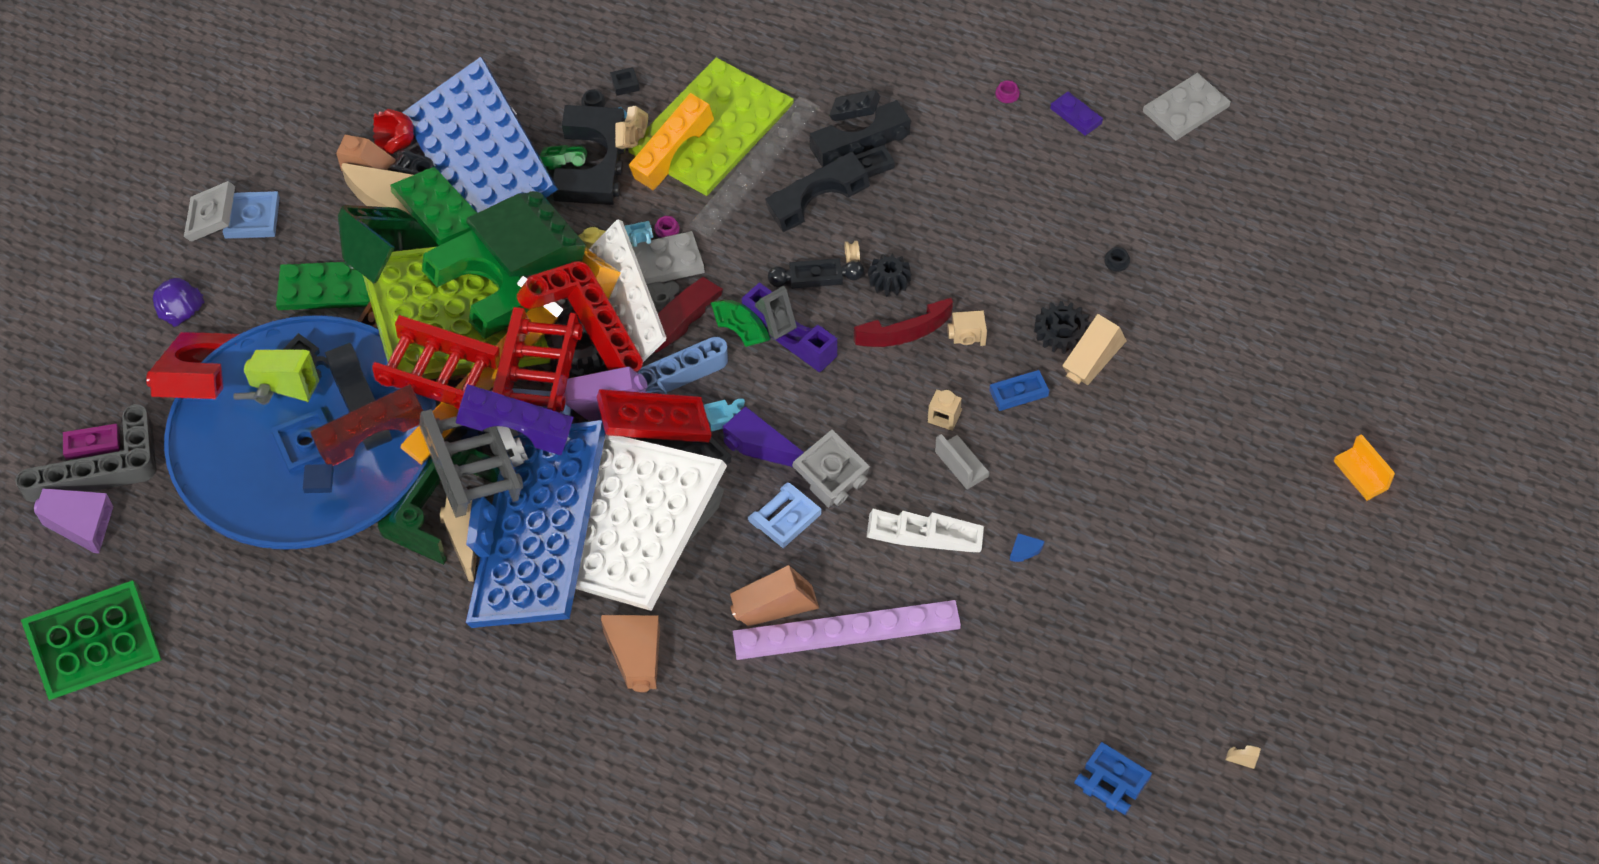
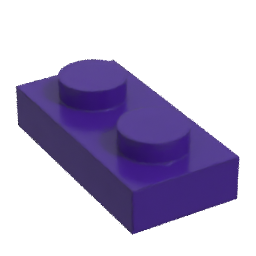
(1076, 113)

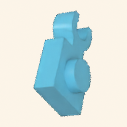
(639, 233)
(720, 412)

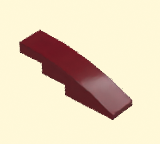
(686, 309)

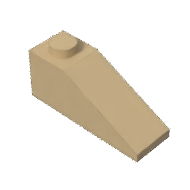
(457, 531)

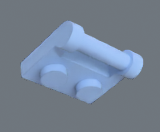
(788, 521)

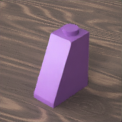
(583, 390)
(75, 515)

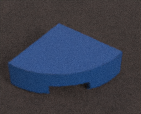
(1025, 548)

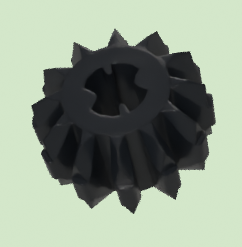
(889, 274)

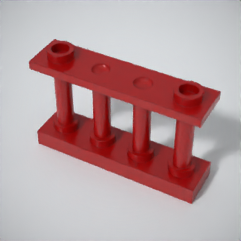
(434, 340)
(515, 348)

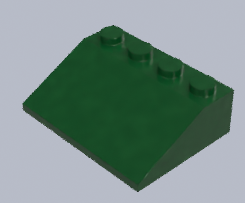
(527, 235)

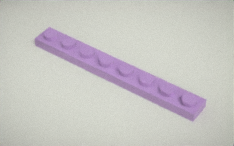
(846, 629)

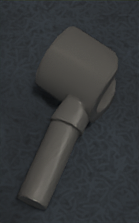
(262, 395)

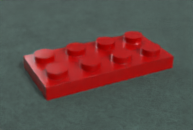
(653, 416)

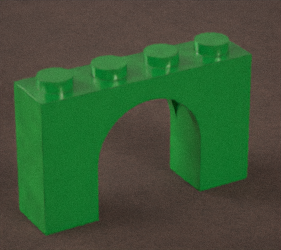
(470, 256)

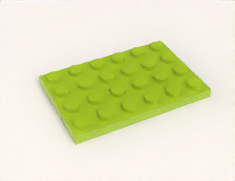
(742, 115)

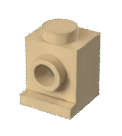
(968, 328)
(945, 403)

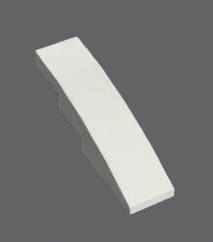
(921, 531)

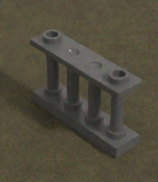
(451, 474)

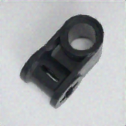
(411, 163)

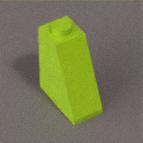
(285, 372)

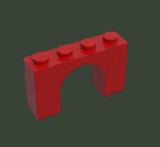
(181, 371)

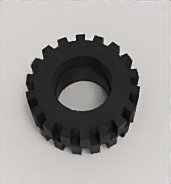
(584, 361)

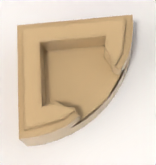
(1244, 757)

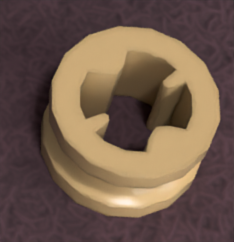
(852, 251)

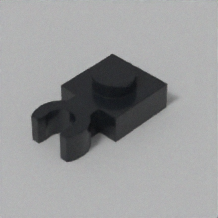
(301, 343)

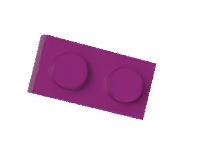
(91, 441)

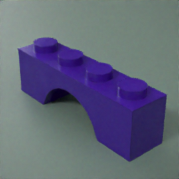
(811, 345)
(488, 409)

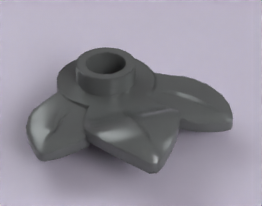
(663, 294)

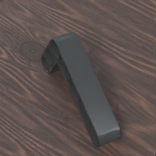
(100, 470)

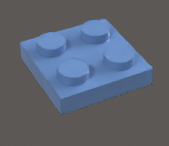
(253, 215)

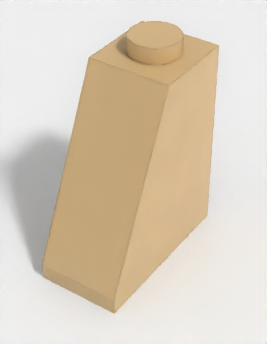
(1094, 350)

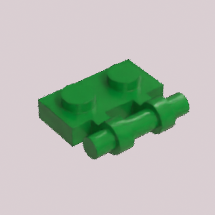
(556, 156)

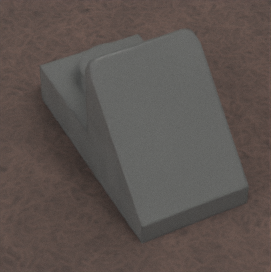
(777, 312)

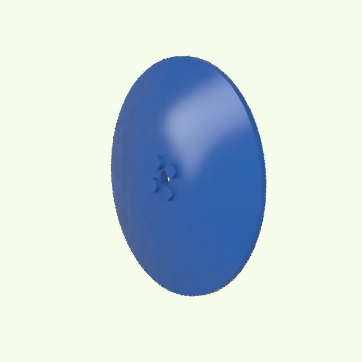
(243, 460)

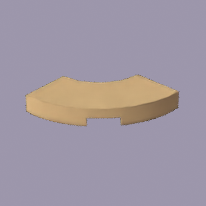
(632, 128)

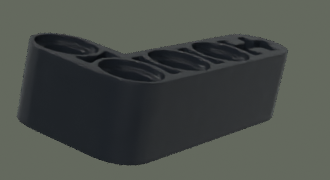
(353, 387)

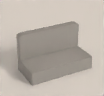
(960, 460)

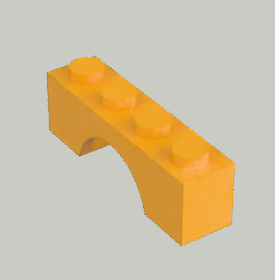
(654, 159)

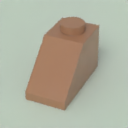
(363, 153)

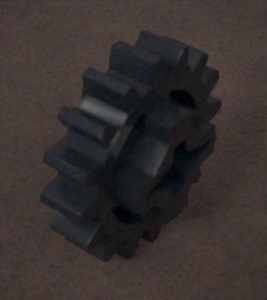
(1063, 326)

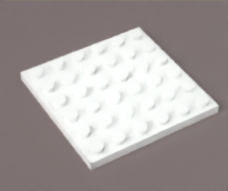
(642, 517)

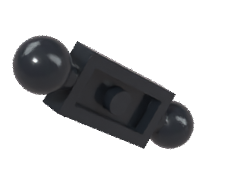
(815, 273)

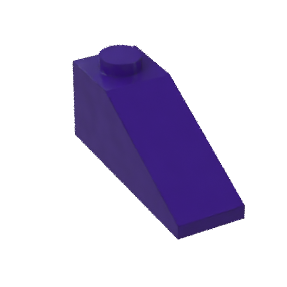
(758, 439)

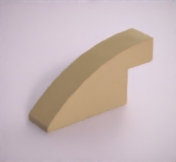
(373, 185)

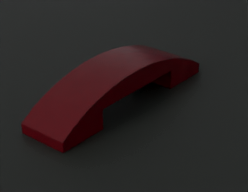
(874, 335)

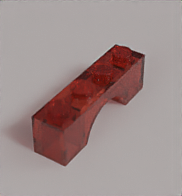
(340, 438)

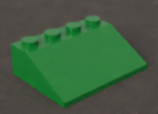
(91, 639)

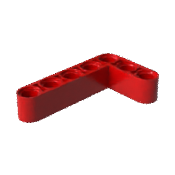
(592, 307)

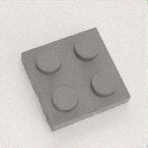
(209, 211)

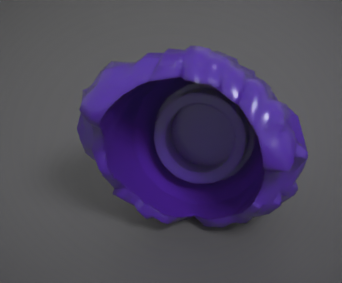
(176, 301)

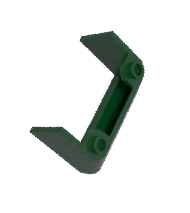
(375, 232)
(406, 518)

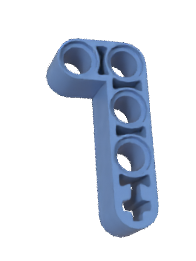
(705, 356)

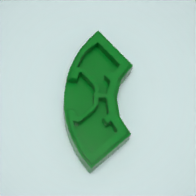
(741, 320)

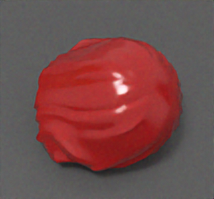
(392, 130)

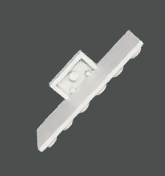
(630, 294)

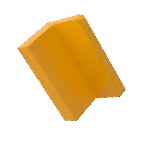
(1365, 468)

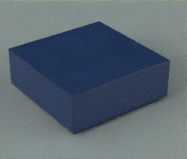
(318, 478)

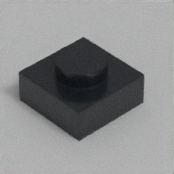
(624, 81)

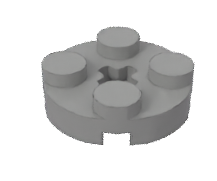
(513, 446)

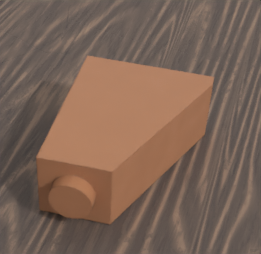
(773, 598)
(634, 647)

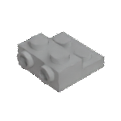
(832, 469)

